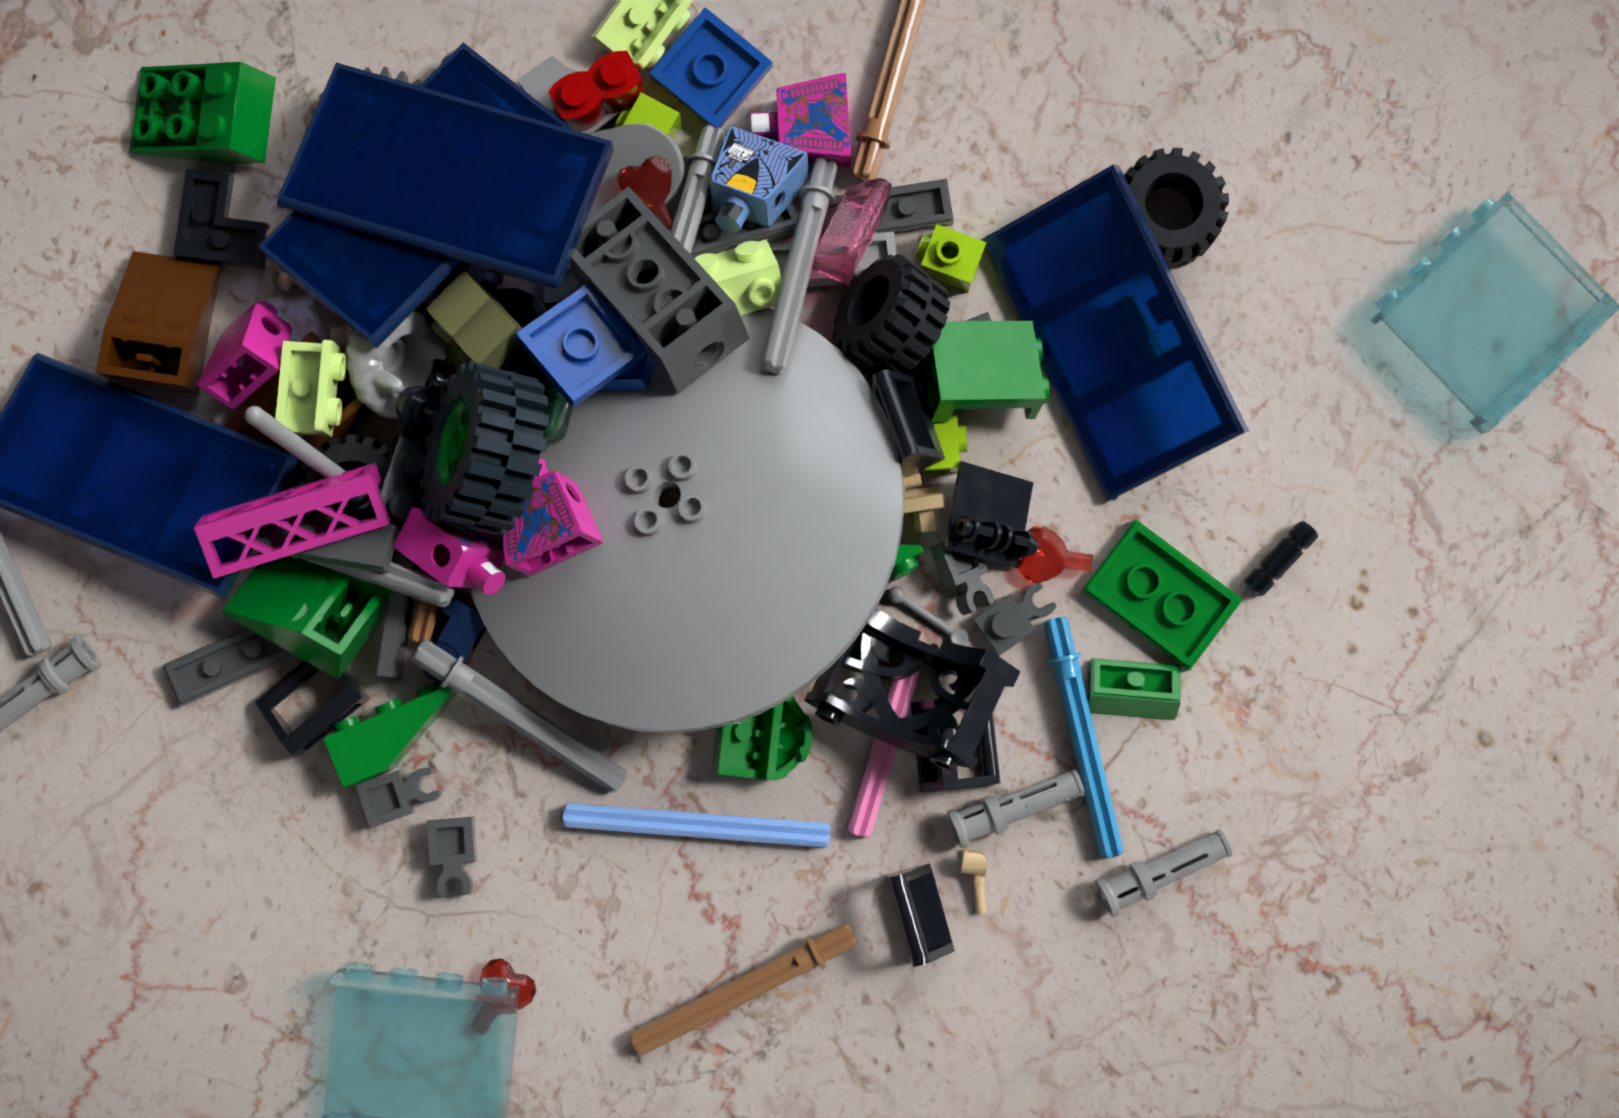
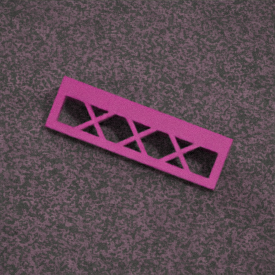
(286, 504)

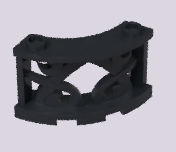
(979, 678)

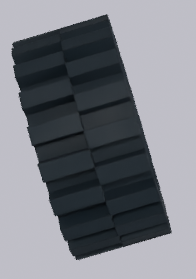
(484, 448)

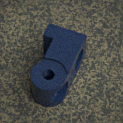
(461, 631)

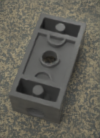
(678, 316)

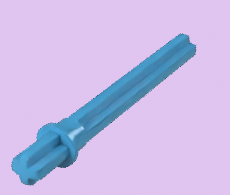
(1083, 736)

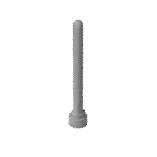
(302, 450)

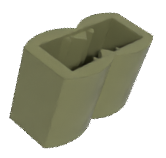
(475, 322)

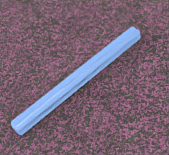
(696, 825)

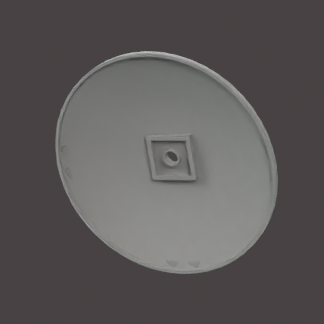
(742, 582)

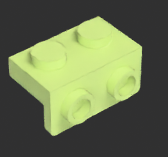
(641, 28)
(746, 274)
(309, 387)

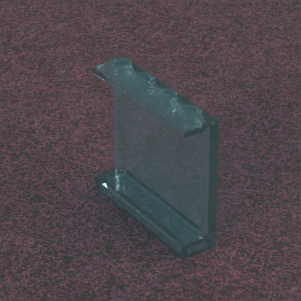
(1496, 309)
(419, 1045)

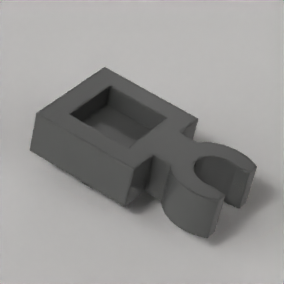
(965, 574)
(1009, 622)
(391, 797)
(451, 845)

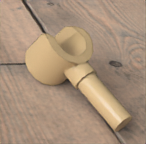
(975, 863)

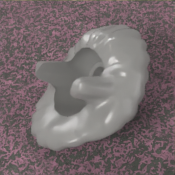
(396, 364)

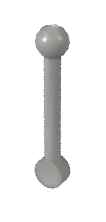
(897, 595)

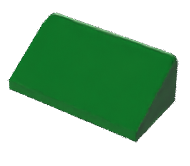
(1134, 689)

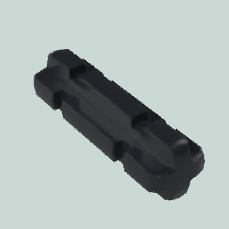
(1281, 558)

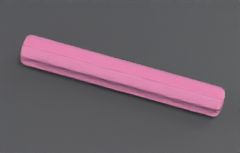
(880, 763)

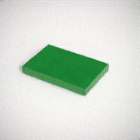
(1161, 595)

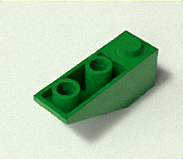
(381, 742)

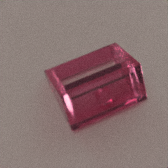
(852, 230)

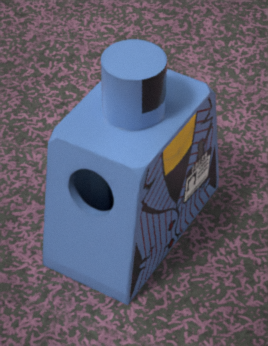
(755, 179)

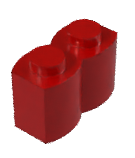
(605, 88)

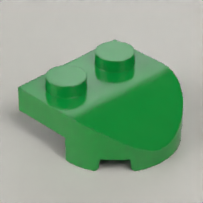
(764, 744)

